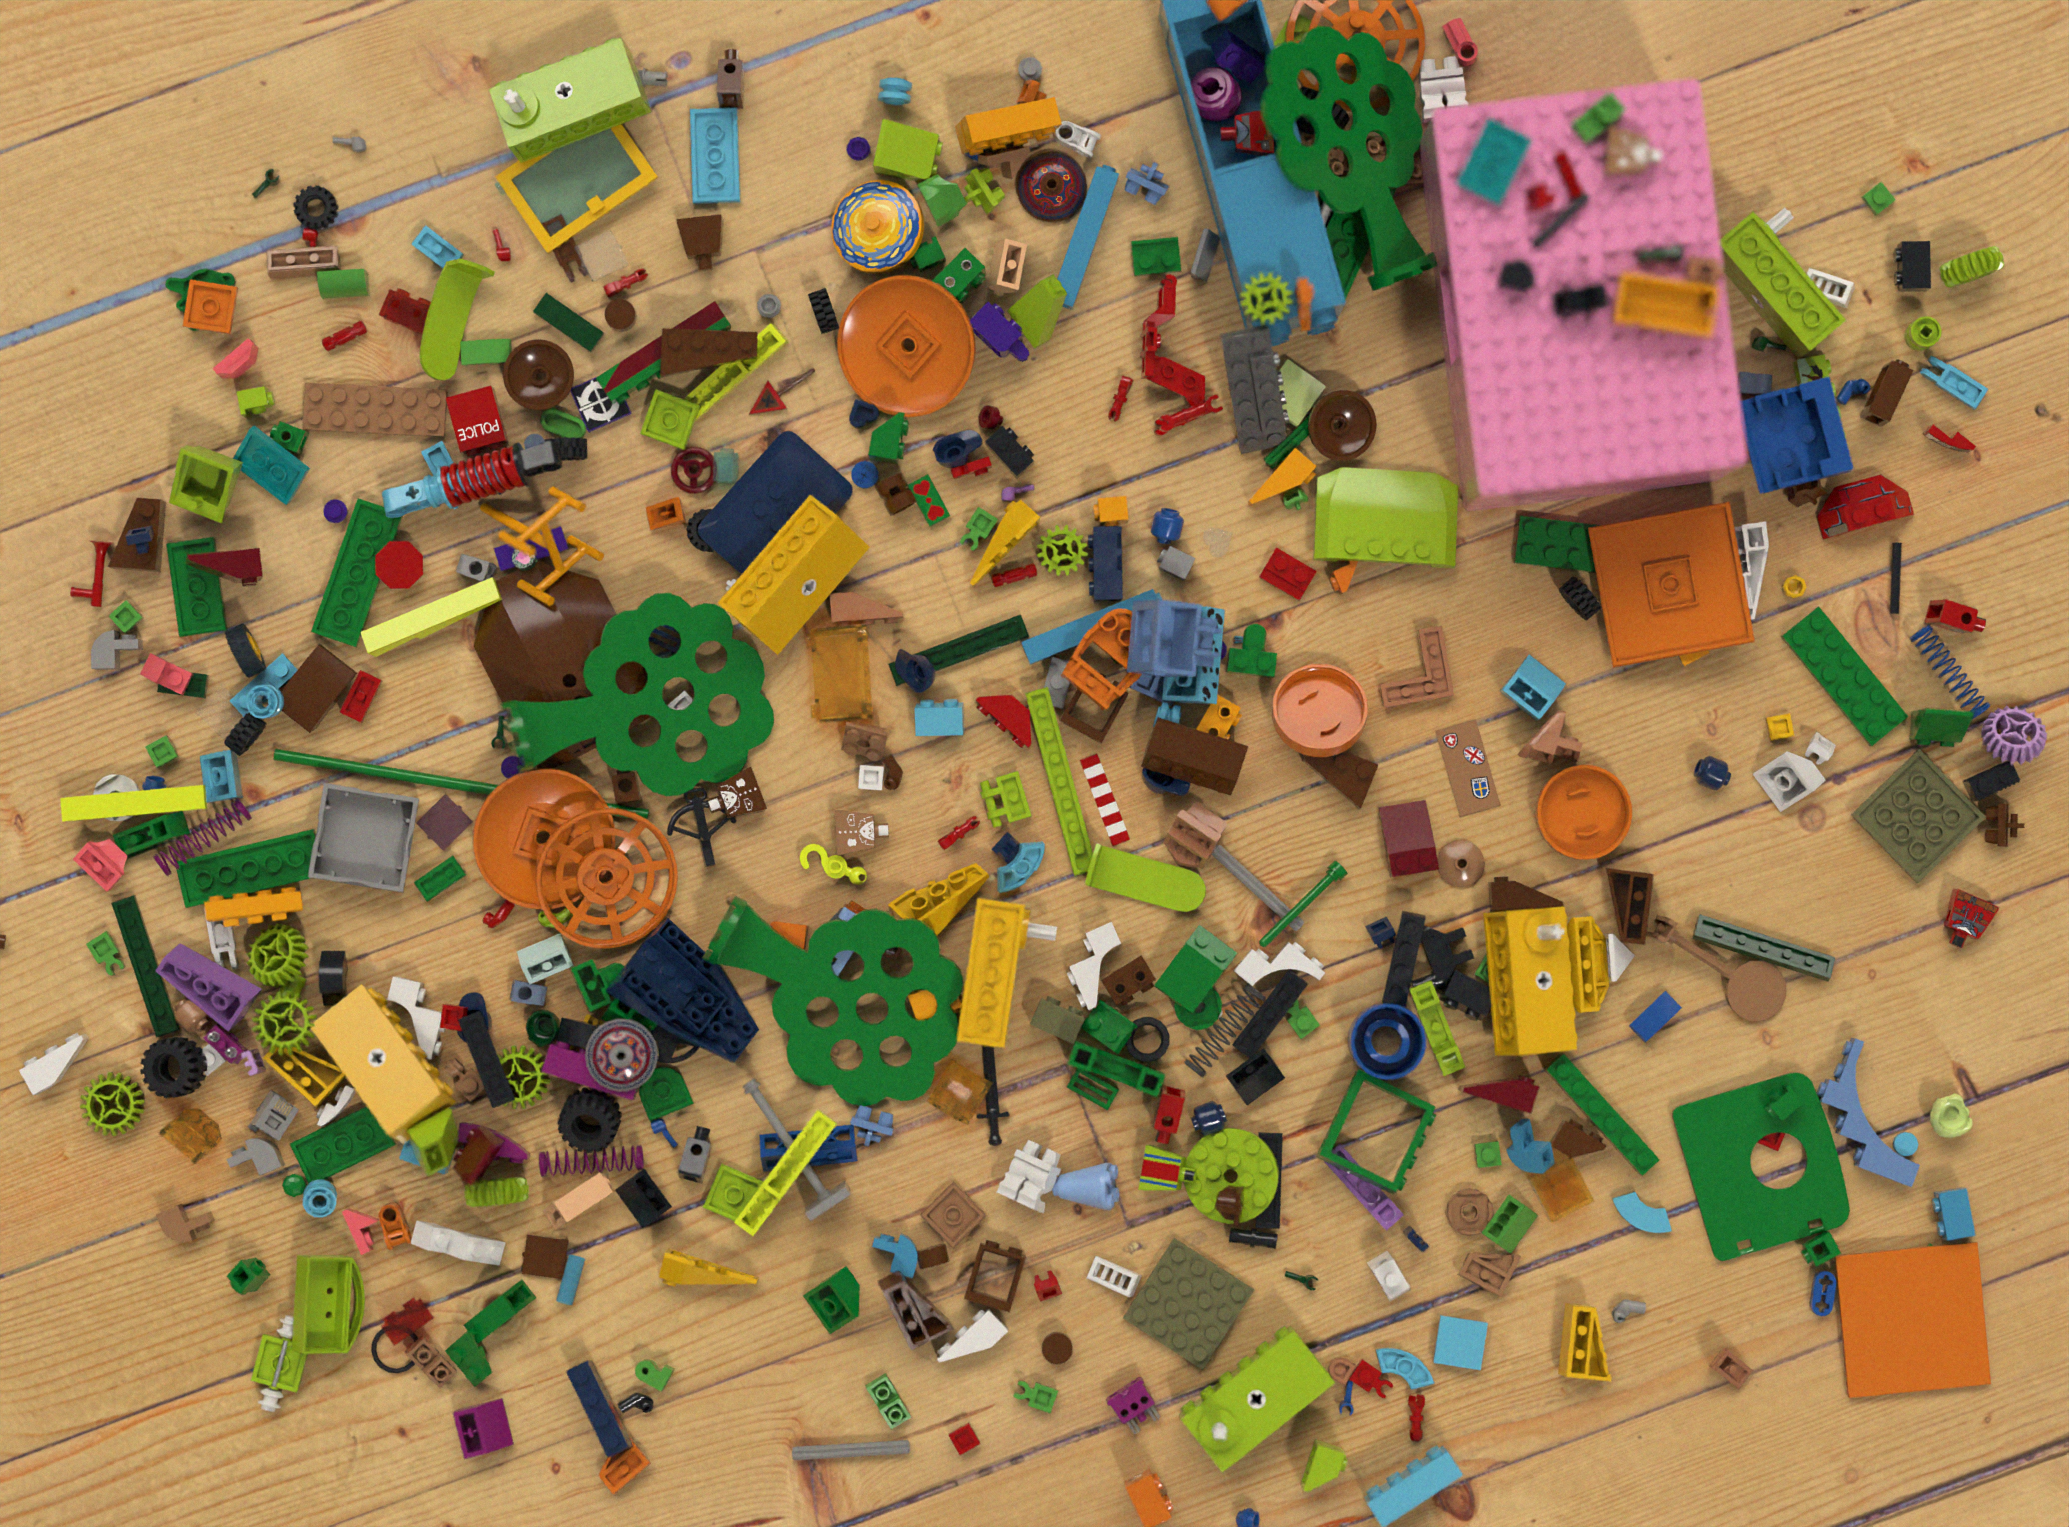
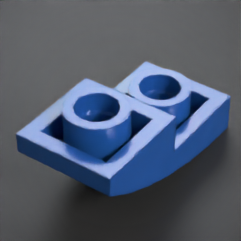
(1655, 1016)

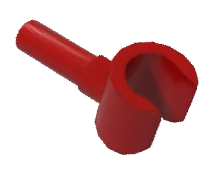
(310, 235)
(503, 253)

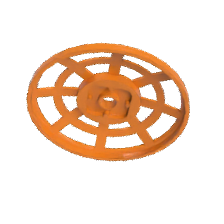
(1356, 22)
(616, 888)

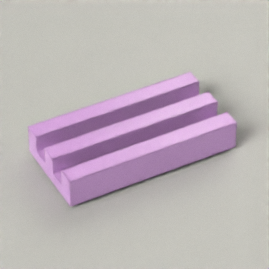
(253, 1063)

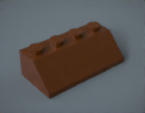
(1194, 756)

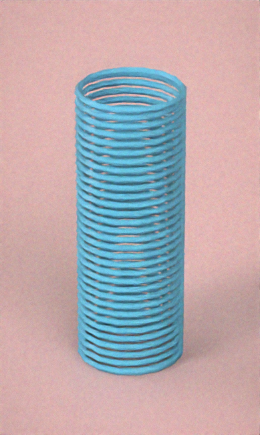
(569, 1279)

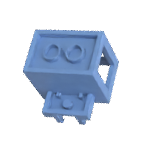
(1170, 639)

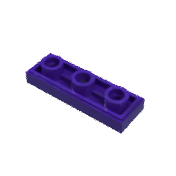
(504, 552)

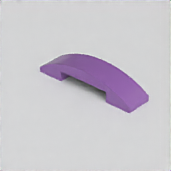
(1369, 1195)

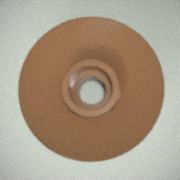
(1452, 872)

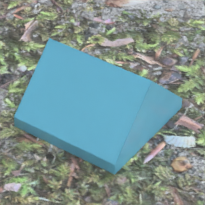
(221, 776)

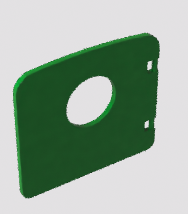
(1734, 1205)

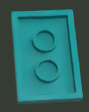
(1493, 162)
(271, 465)

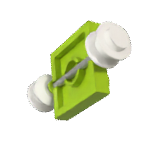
(278, 1365)

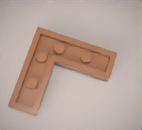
(1437, 680)

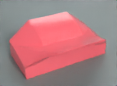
(238, 361)
(103, 862)

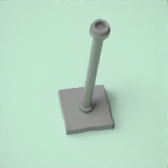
(825, 1198)

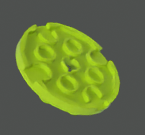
(1237, 1151)

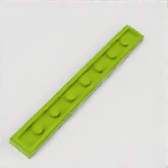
(1060, 779)

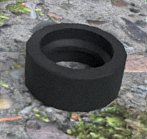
(1165, 1039)

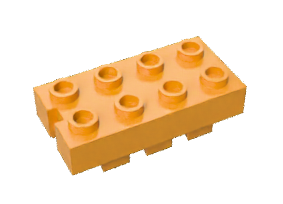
(253, 907)

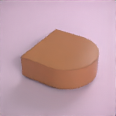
(1341, 1369)

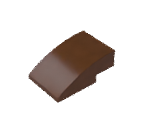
(316, 688)

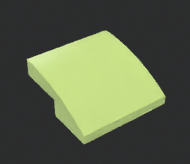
(1300, 391)

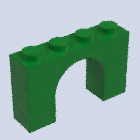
(1116, 1068)

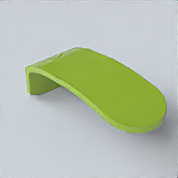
(448, 316)
(1145, 879)

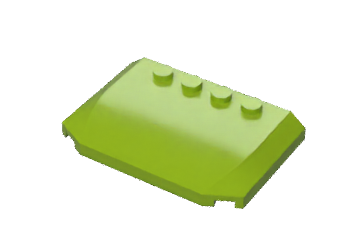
(1386, 517)

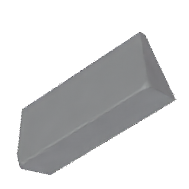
(1205, 255)

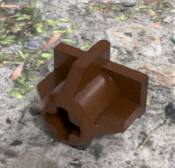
(1805, 493)
(1230, 1203)

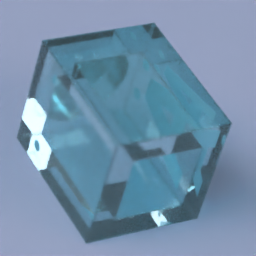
(726, 466)

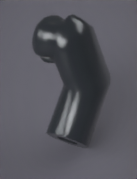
(638, 1401)

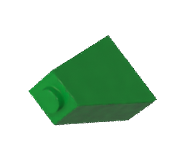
(500, 1310)

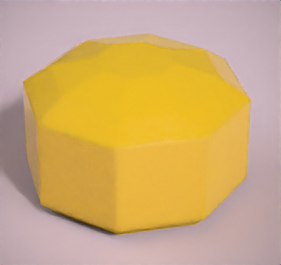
(1794, 587)

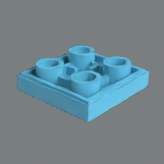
(1460, 1342)

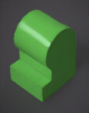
(653, 1375)

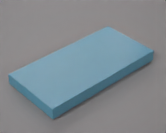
(715, 155)

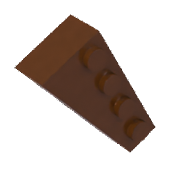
(701, 349)

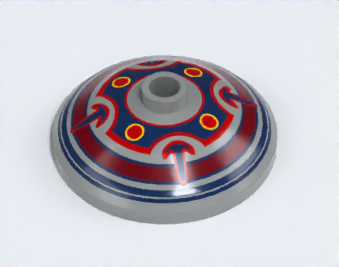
(634, 1042)

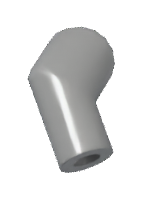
(1625, 1307)

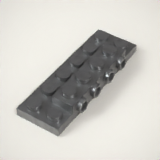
(1255, 388)

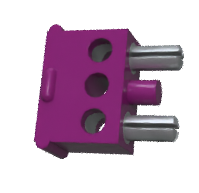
(226, 1044)
(1131, 1394)

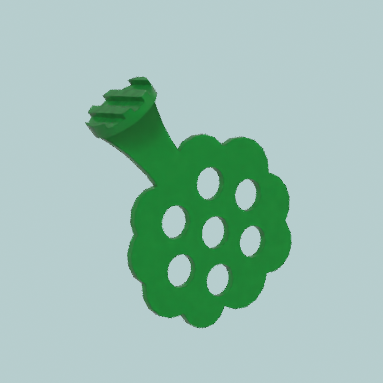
(1368, 182)
(548, 727)
(753, 945)

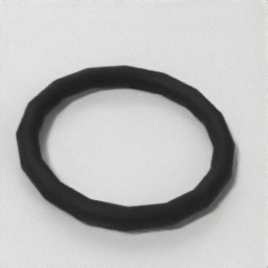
(380, 1364)

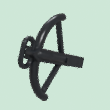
(697, 805)

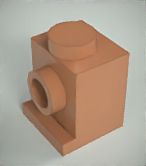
(1694, 271)

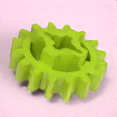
(1256, 293)
(1068, 540)

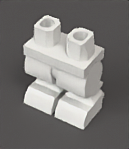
(1441, 83)
(1035, 1174)

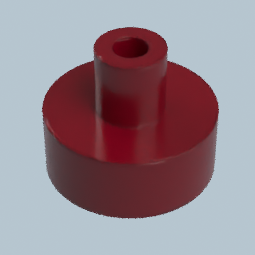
(990, 417)

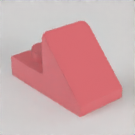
(166, 674)
(356, 1222)

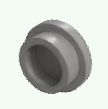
(1030, 68)
(769, 305)

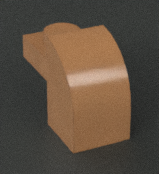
(177, 1225)

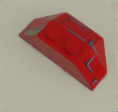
(1863, 506)

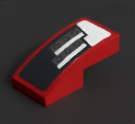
(1955, 442)

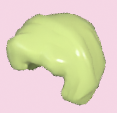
(1950, 1116)

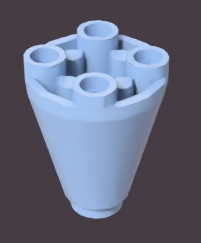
(1089, 1186)

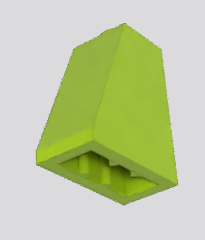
(1039, 310)

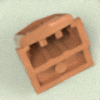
(1548, 743)
(1194, 836)

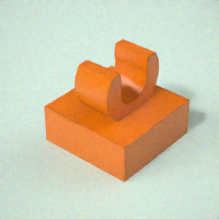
(1030, 92)

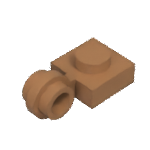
(469, 1084)

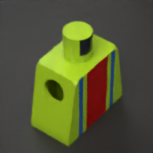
(1164, 1170)

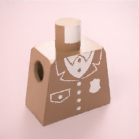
(1628, 153)
(857, 831)

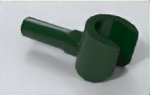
(266, 183)
(1761, 342)
(500, 733)
(1302, 1279)

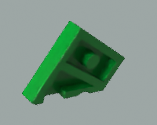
(470, 1357)

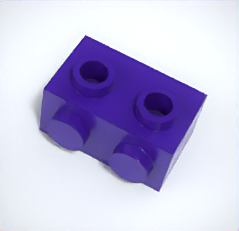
(1238, 56)

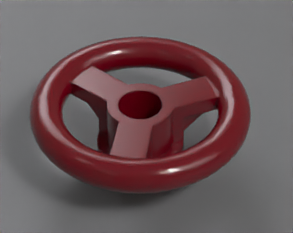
(678, 460)

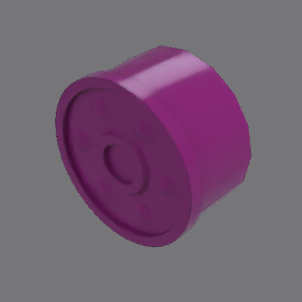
(1216, 94)

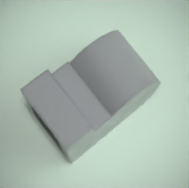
(475, 568)

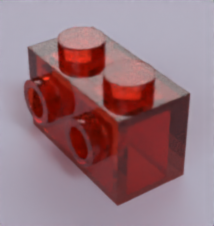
(404, 310)
(405, 1323)

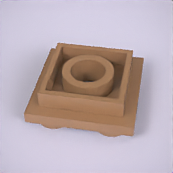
(864, 740)

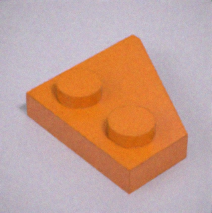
(1304, 296)
(623, 1468)

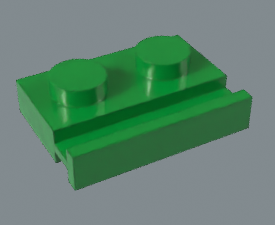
(1156, 256)
(1109, 1026)

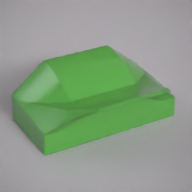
(942, 199)

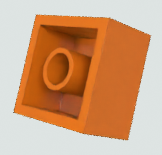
(1147, 1498)

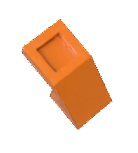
(1342, 576)

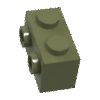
(1057, 1020)

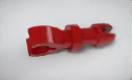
(617, 286)
(1120, 398)
(950, 838)
(1416, 1408)

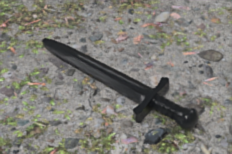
(992, 1102)

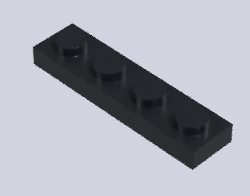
(1403, 958)
(1270, 1014)
(486, 1059)
(1271, 1215)

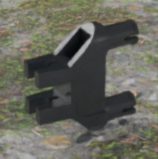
(1440, 955)

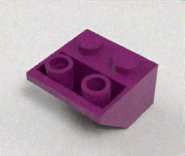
(483, 1428)

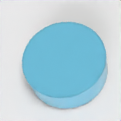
(1905, 1144)

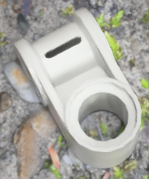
(1078, 139)

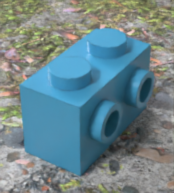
(1953, 1214)

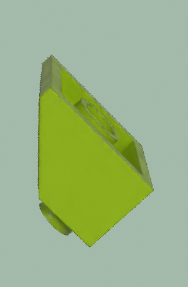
(1323, 1465)

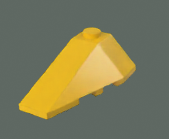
(1012, 529)
(691, 1270)

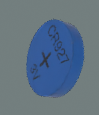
(865, 474)

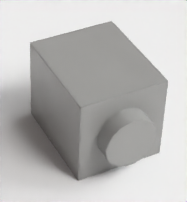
(1175, 562)

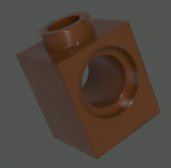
(625, 797)

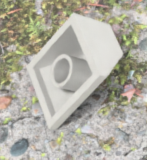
(1788, 779)

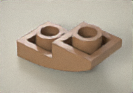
(430, 1361)

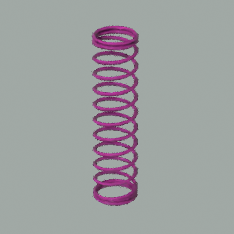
(164, 866)
(544, 1161)

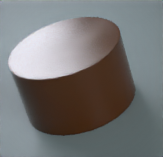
(620, 315)
(932, 1256)
(1057, 1348)

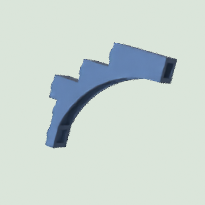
(1843, 1095)

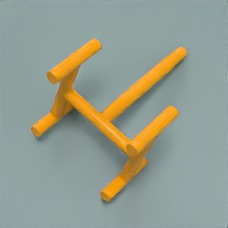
(545, 540)

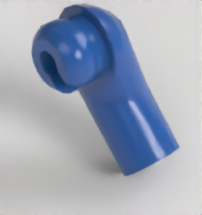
(1852, 387)

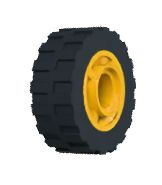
(245, 650)

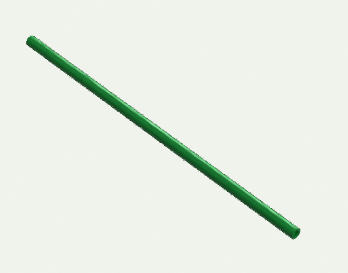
(405, 775)

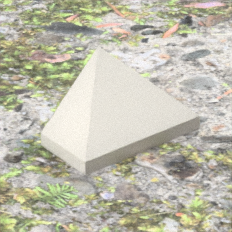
(1617, 956)

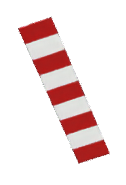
(1105, 799)

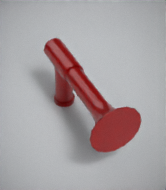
(97, 588)

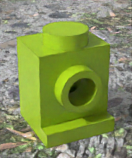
(255, 400)

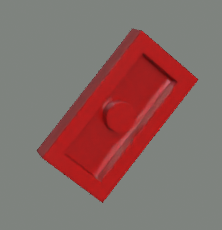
(361, 696)

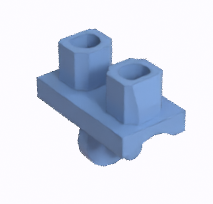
(1155, 187)
(883, 1126)

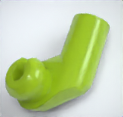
(562, 916)

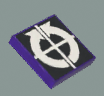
(596, 407)

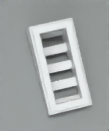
(1840, 283)
(1135, 1277)

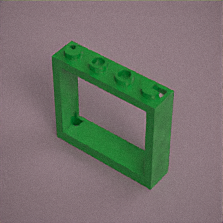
(1417, 1140)

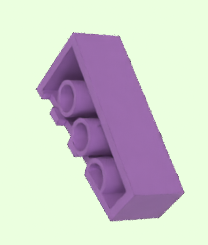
(209, 985)

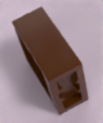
(1887, 392)
(1085, 728)
(990, 1300)

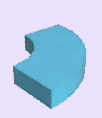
(1021, 868)
(1640, 1215)
(1405, 1365)

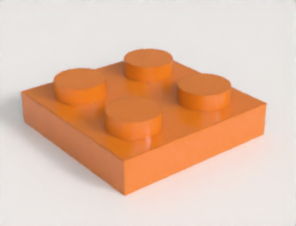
(210, 307)

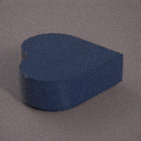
(862, 414)

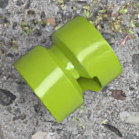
(1922, 333)

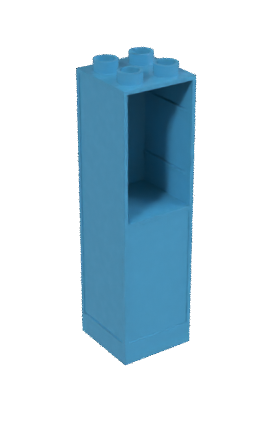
(1257, 212)

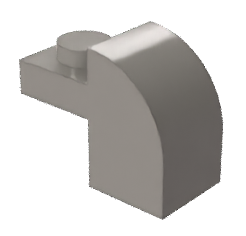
(107, 648)
(262, 1151)

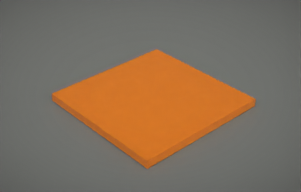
(1671, 584)
(1912, 1319)

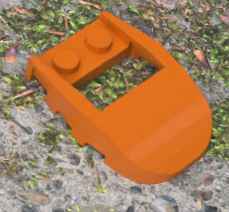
(1113, 637)

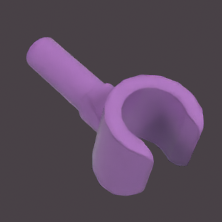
(1008, 493)

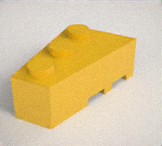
(307, 1074)
(1582, 1344)

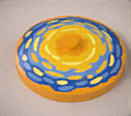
(877, 227)

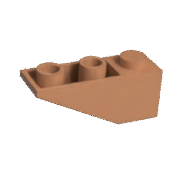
(853, 607)

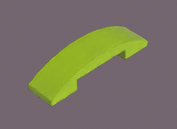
(1436, 1028)

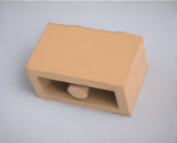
(1007, 266)

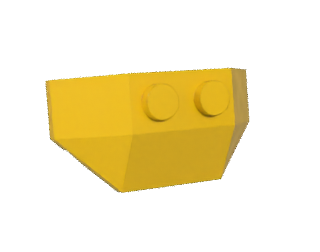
(1588, 964)

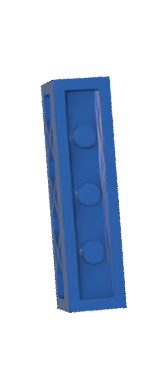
(830, 1152)

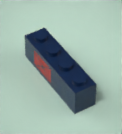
(599, 1408)

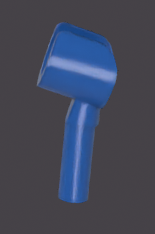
(659, 1126)
(1347, 1399)

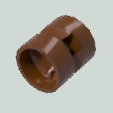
(899, 501)

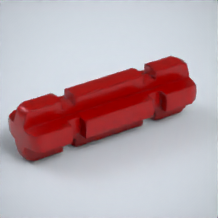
(1568, 174)
(344, 336)
(1014, 575)

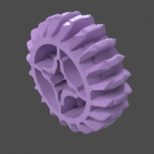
(2012, 741)

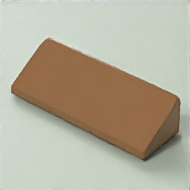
(302, 261)

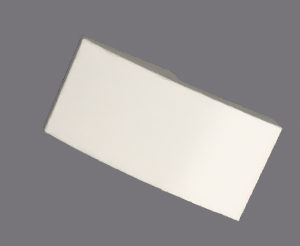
(331, 1110)

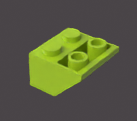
(434, 1141)

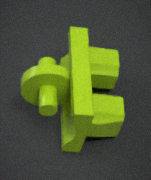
(979, 191)

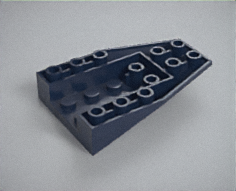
(685, 993)

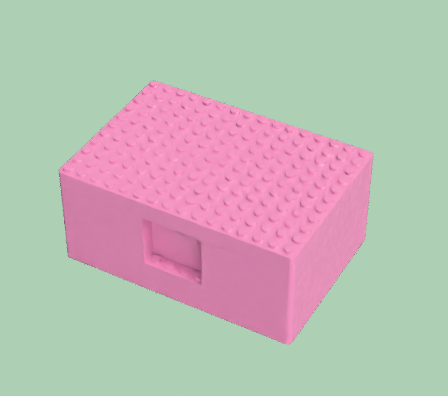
(1572, 400)

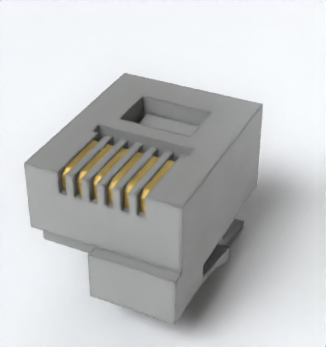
(273, 1116)

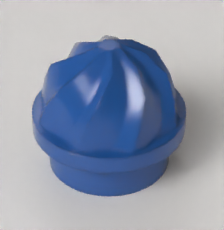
(153, 782)
(1248, 1518)

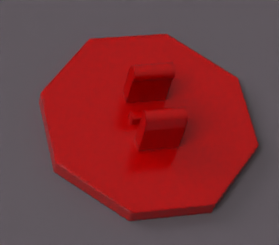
(399, 564)

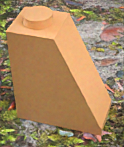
(578, 1200)

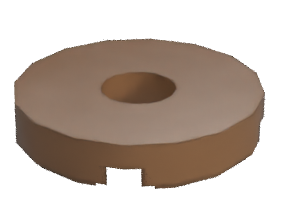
(1455, 1210)

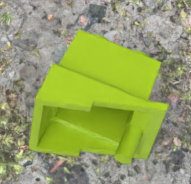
(204, 481)

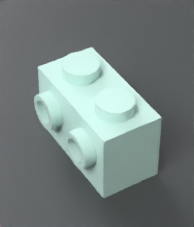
(544, 958)

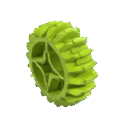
(1971, 266)
(273, 969)
(279, 1034)
(517, 1066)
(106, 1111)
(497, 1192)

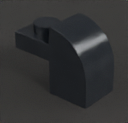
(1580, 300)
(332, 977)

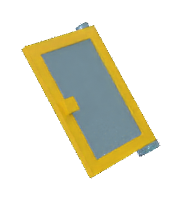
(576, 182)

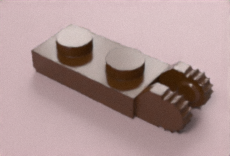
(566, 252)

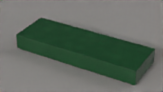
(568, 322)

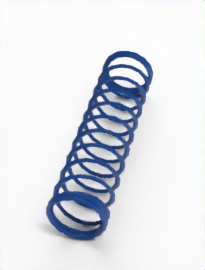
(1977, 710)

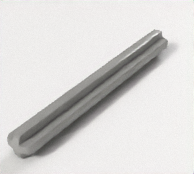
(1255, 885)
(851, 1450)

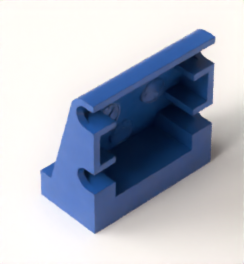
(1795, 436)

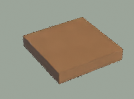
(953, 1214)

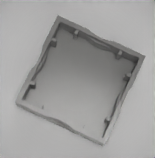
(363, 838)

